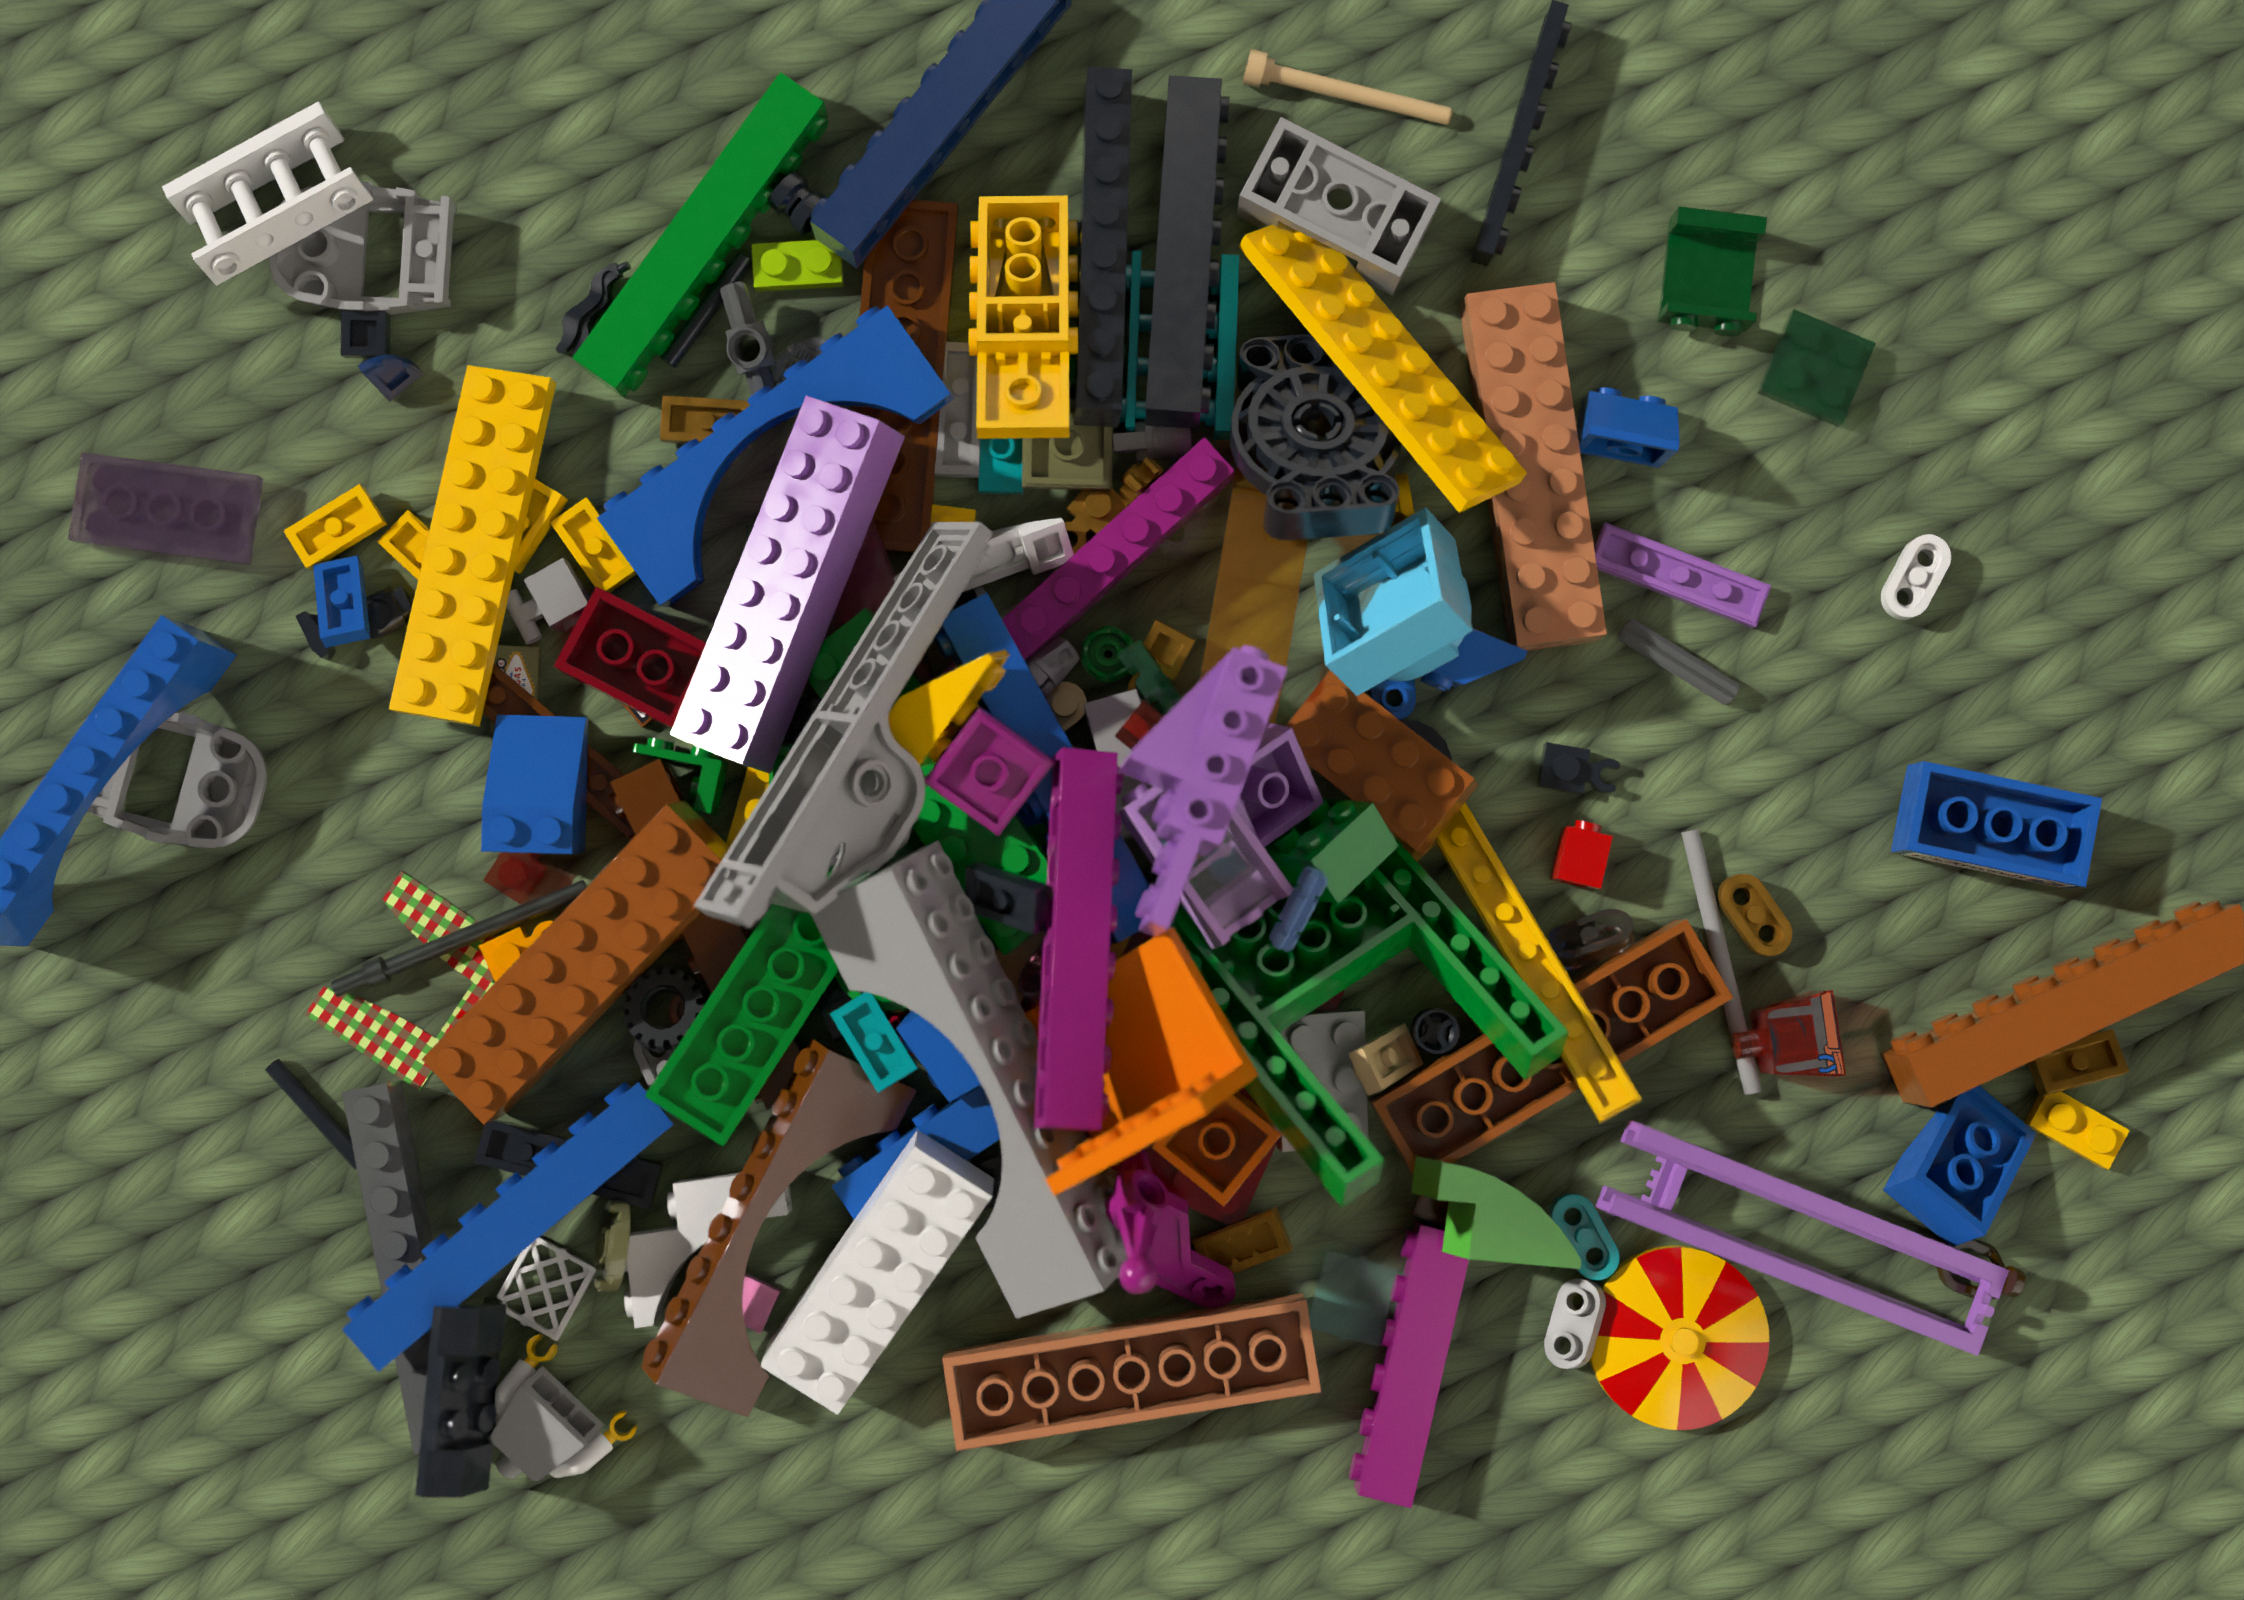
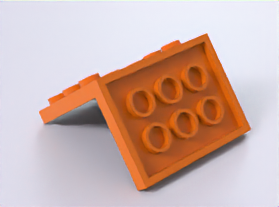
(1168, 1057)

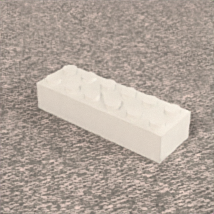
(878, 1272)

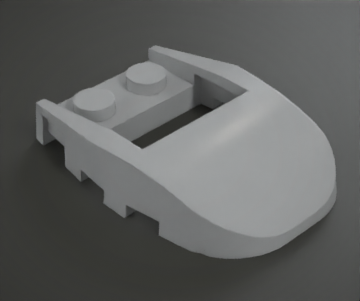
(331, 262)
(217, 795)

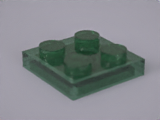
(1816, 368)

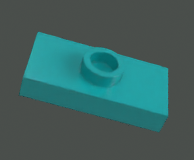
(1000, 466)

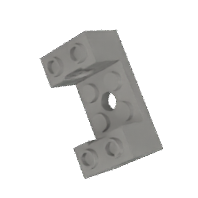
(1376, 230)

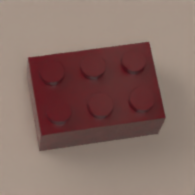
(631, 657)

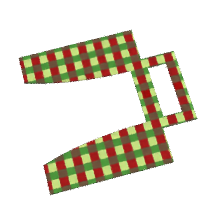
(382, 1034)

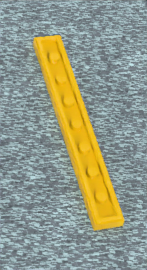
(1533, 959)

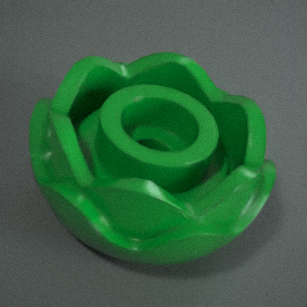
(1093, 649)

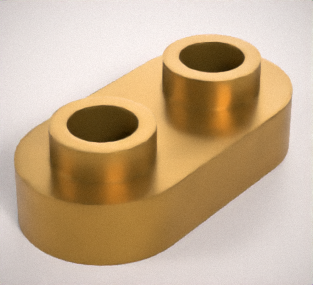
(1756, 912)

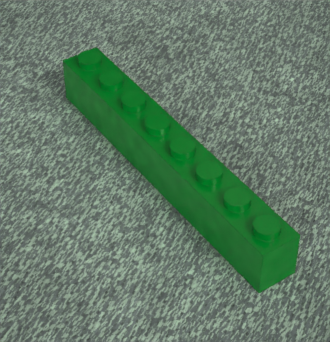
(702, 236)

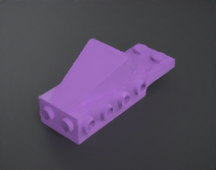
(1201, 762)

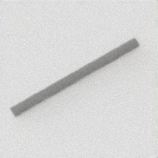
(1719, 950)

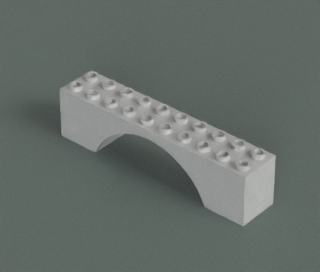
(919, 943)

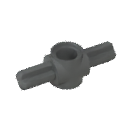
(742, 325)

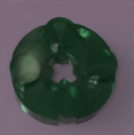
(1152, 680)

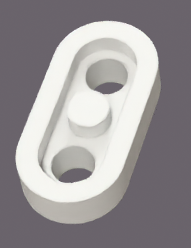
(1915, 579)

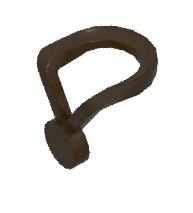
(2013, 1285)

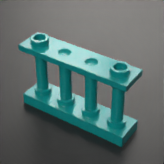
(1225, 332)

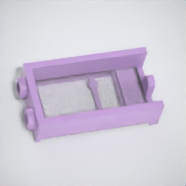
(1222, 888)

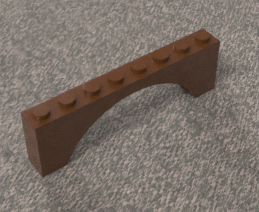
(704, 1335)

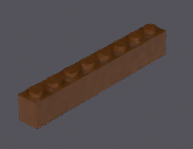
(710, 939)

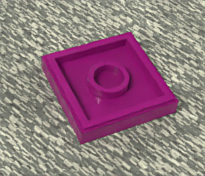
(988, 771)

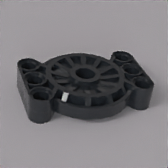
(1310, 484)

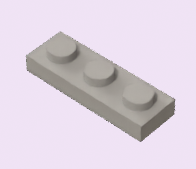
(957, 435)

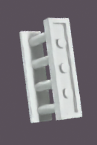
(250, 166)

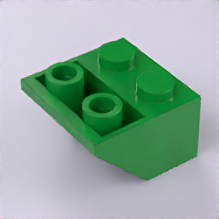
(1341, 840)

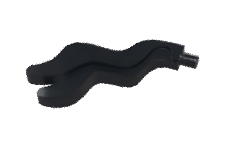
(581, 318)

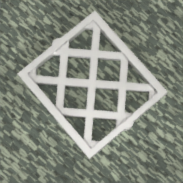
(527, 1318)

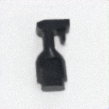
(386, 613)

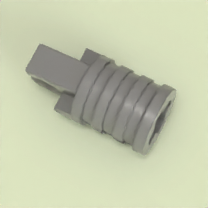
(1153, 442)
(1052, 664)

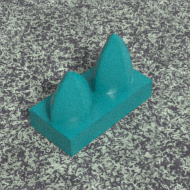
(874, 1041)

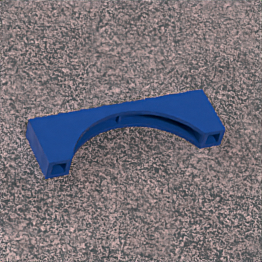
(665, 517)
(158, 680)

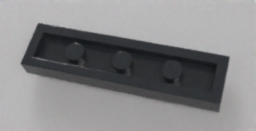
(514, 1146)

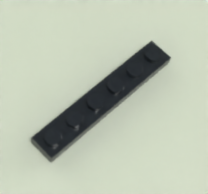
(1527, 117)

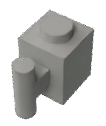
(556, 597)

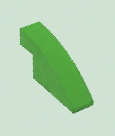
(1492, 1218)

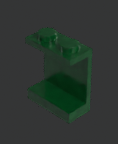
(1710, 270)

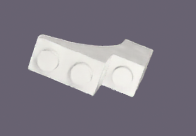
(661, 1253)

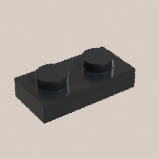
(1007, 897)

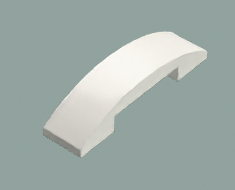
(1020, 547)

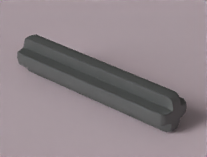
(1678, 661)

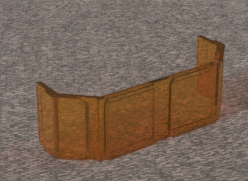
(1254, 585)

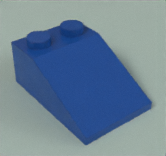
(536, 785)
(1961, 1166)

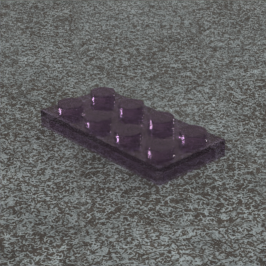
(165, 509)

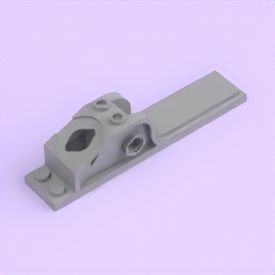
(846, 782)

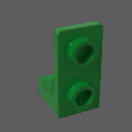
(706, 788)

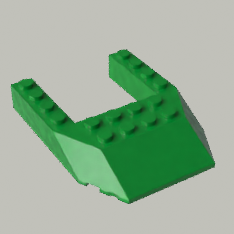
(1342, 942)

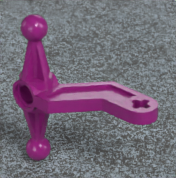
(1158, 1239)

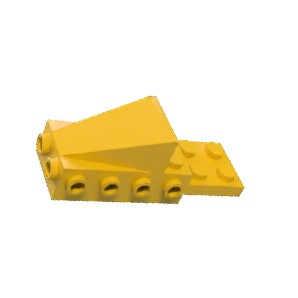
(1023, 315)

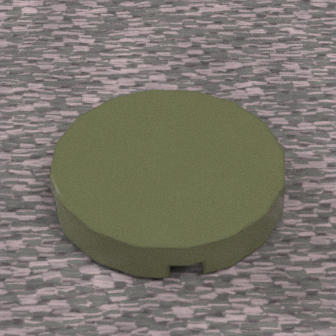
(612, 1246)

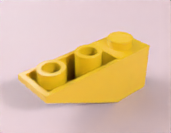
(933, 713)

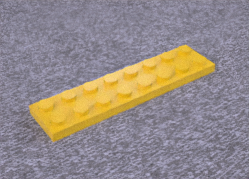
(1385, 365)
(473, 545)

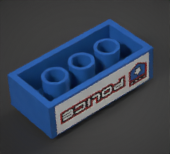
(1996, 825)

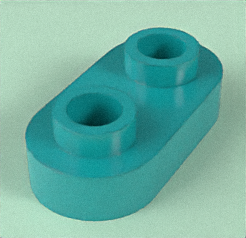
(1585, 1234)

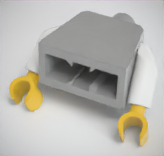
(546, 1426)

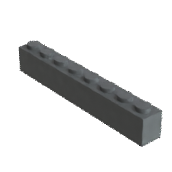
(394, 1213)

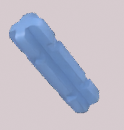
(1298, 908)

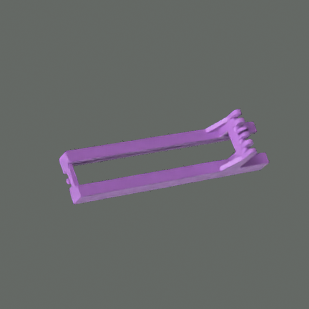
(1657, 1214)

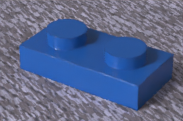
(341, 601)

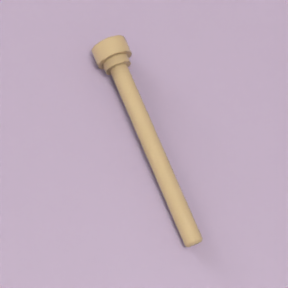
(1264, 70)

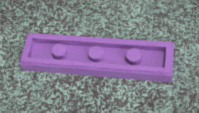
(1680, 575)

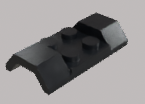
(460, 1399)

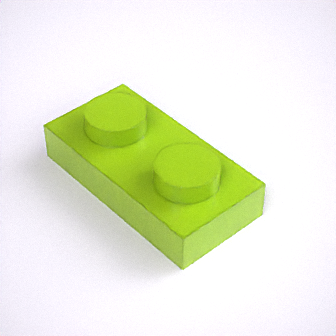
(795, 266)

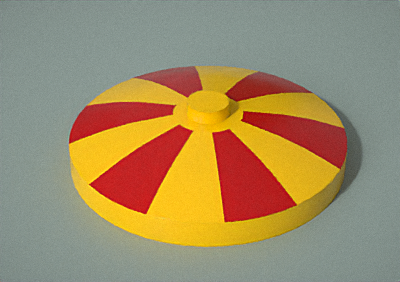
(1680, 1338)

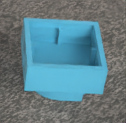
(1394, 605)

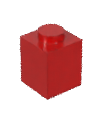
(1581, 855)

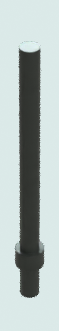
(379, 971)

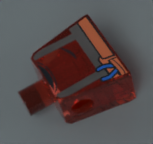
(1794, 1037)

